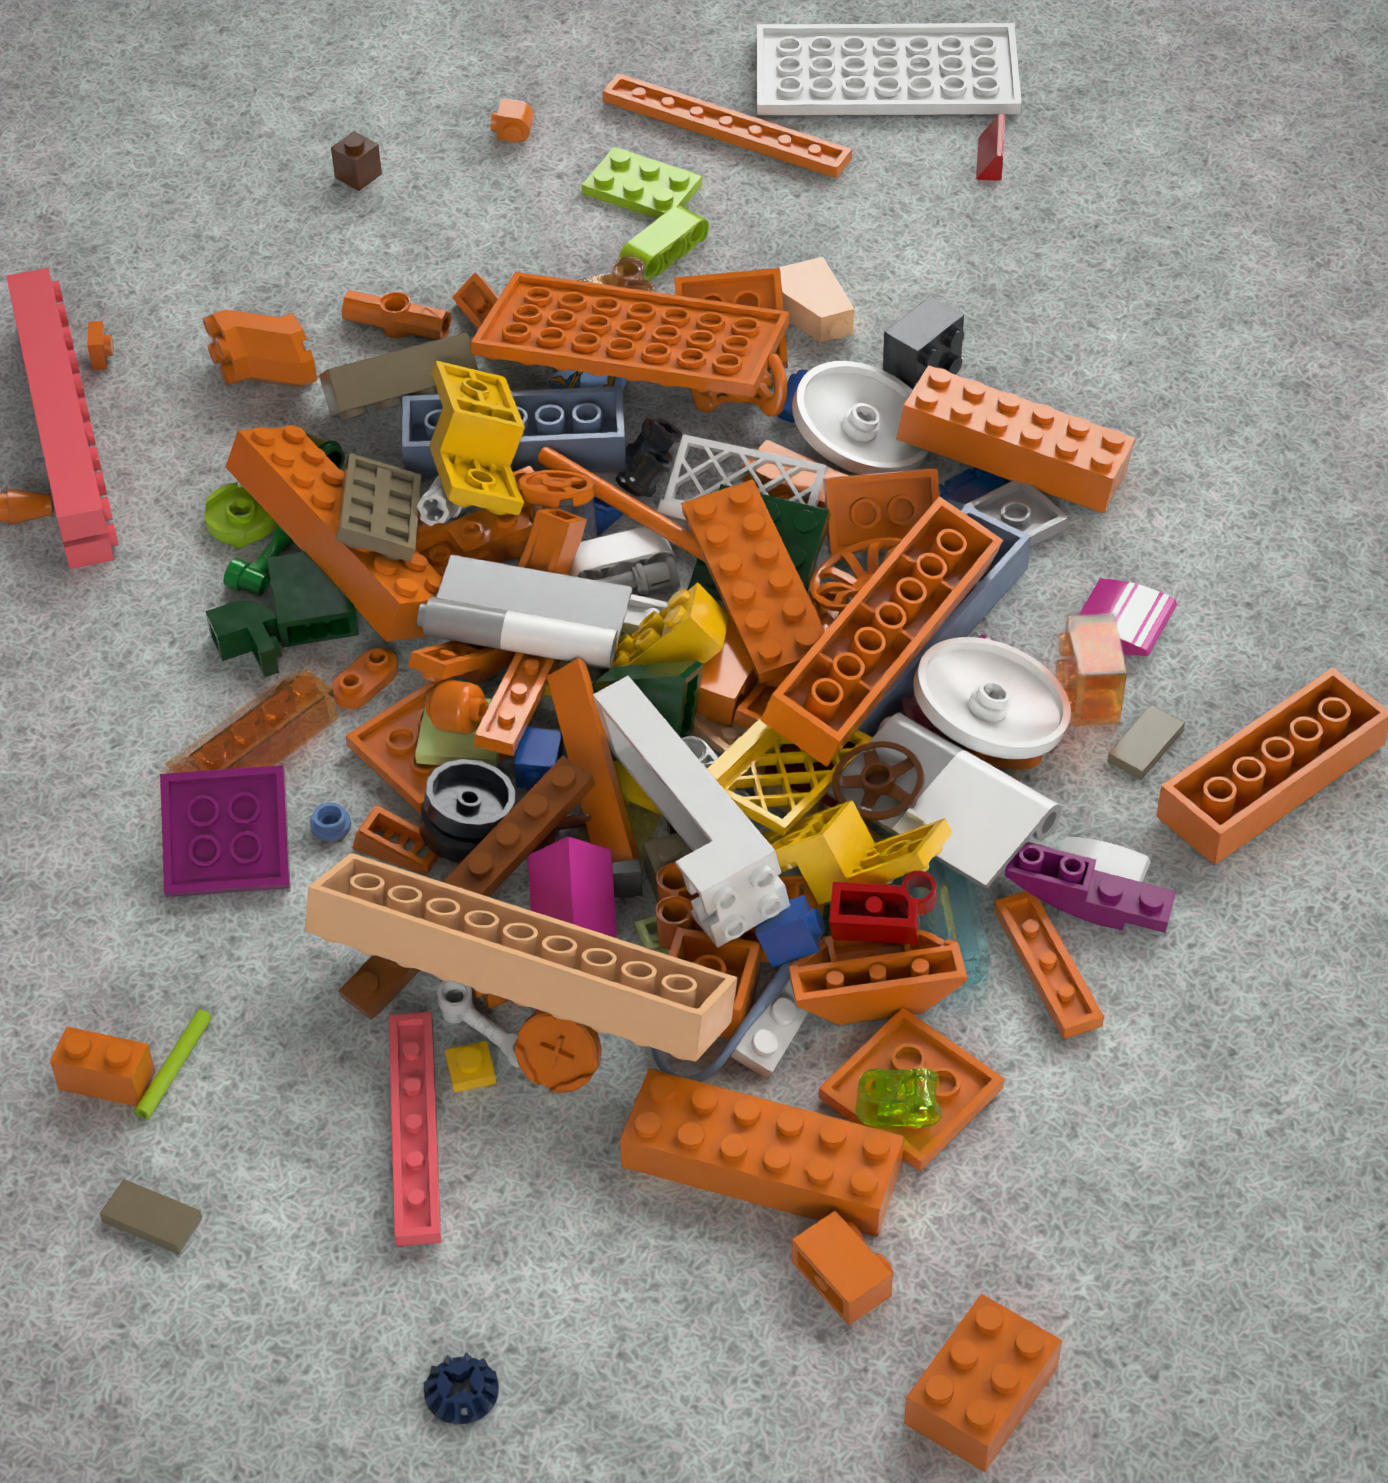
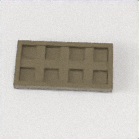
(379, 508)

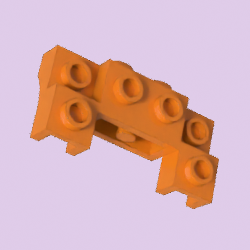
(477, 535)

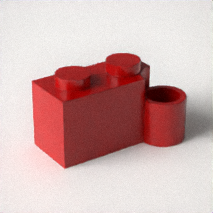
(880, 911)

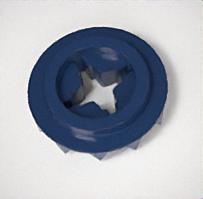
(463, 1406)

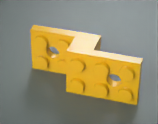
(476, 439)
(840, 849)

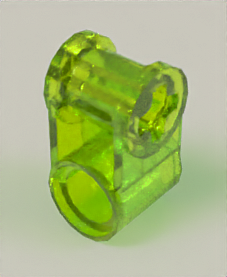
(899, 1097)

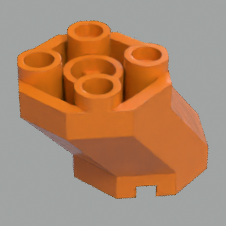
(259, 348)

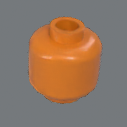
(456, 706)

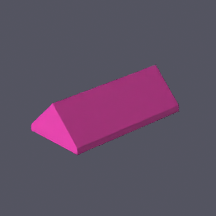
(574, 884)

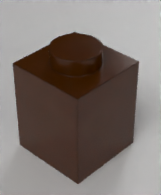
(356, 160)

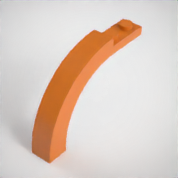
(549, 549)

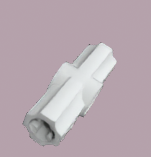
(435, 506)

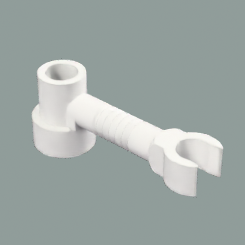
(457, 1006)

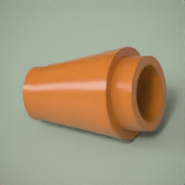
(22, 506)

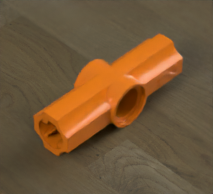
(396, 315)

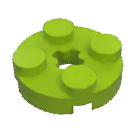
(232, 528)

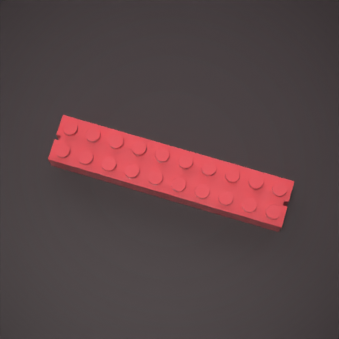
(60, 416)

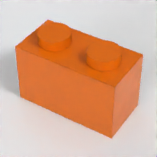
(102, 1066)
(842, 1267)

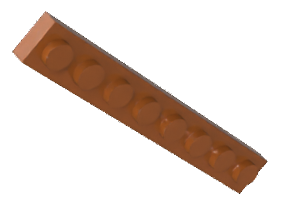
(482, 871)

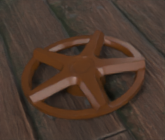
(879, 779)

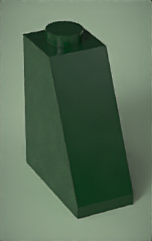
(308, 602)
(668, 686)

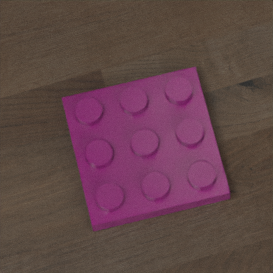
(224, 831)

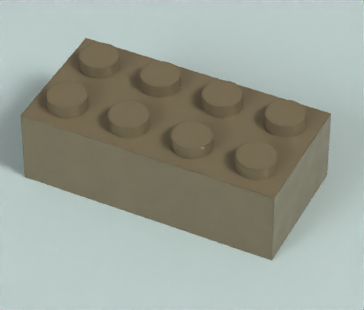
(390, 376)

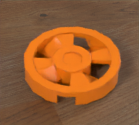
(551, 486)

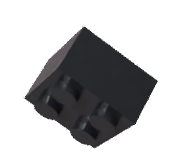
(924, 337)

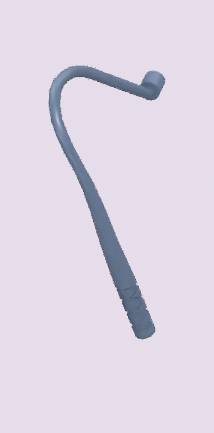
(775, 986)

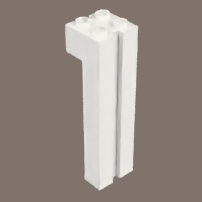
(730, 858)

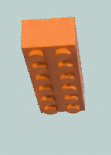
(1015, 438)
(1273, 765)
(761, 1151)

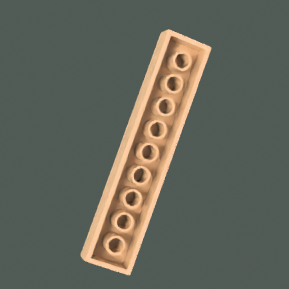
(522, 956)

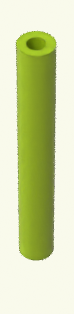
(173, 1064)

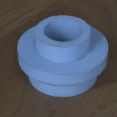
(329, 813)

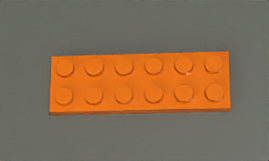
(754, 578)

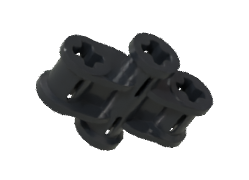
(649, 457)

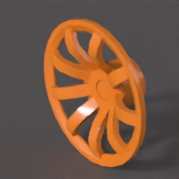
(850, 585)

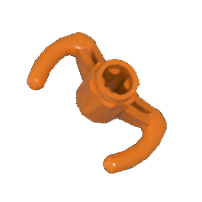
(768, 403)

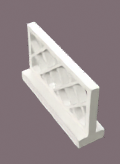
(672, 507)

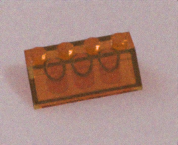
(263, 728)

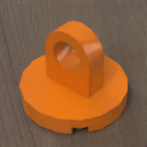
(557, 1052)

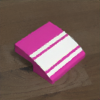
(1138, 612)

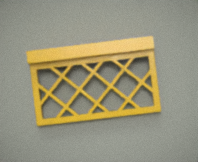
(761, 748)

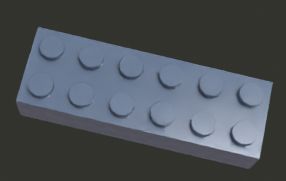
(573, 421)

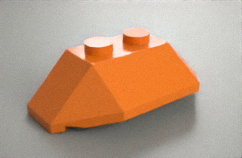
(875, 980)

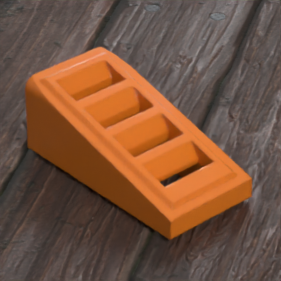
(380, 847)

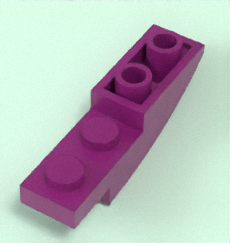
(1092, 895)

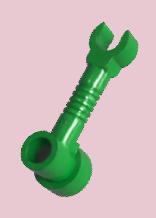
(252, 575)

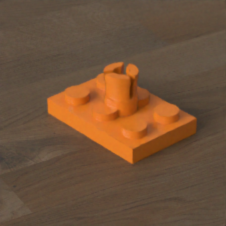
(877, 505)

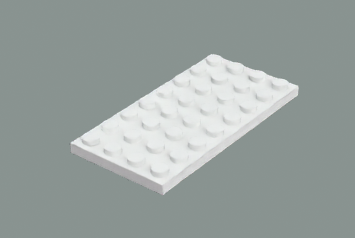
(887, 69)

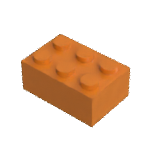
(982, 1382)

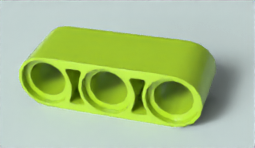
(666, 240)

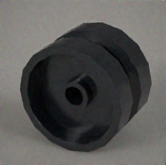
(462, 806)

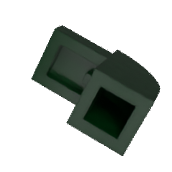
(244, 629)

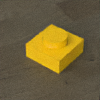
(470, 1066)

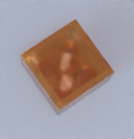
(1092, 669)

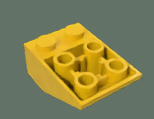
(686, 630)

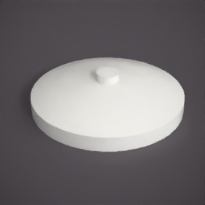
(854, 417)
(991, 698)

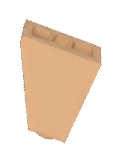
(816, 300)

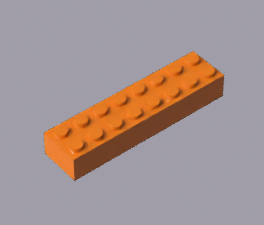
(303, 497)
(881, 631)

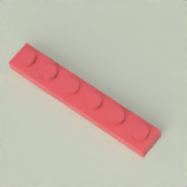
(414, 1130)

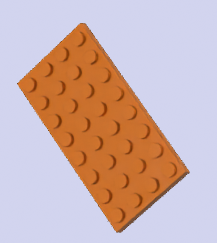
(631, 334)

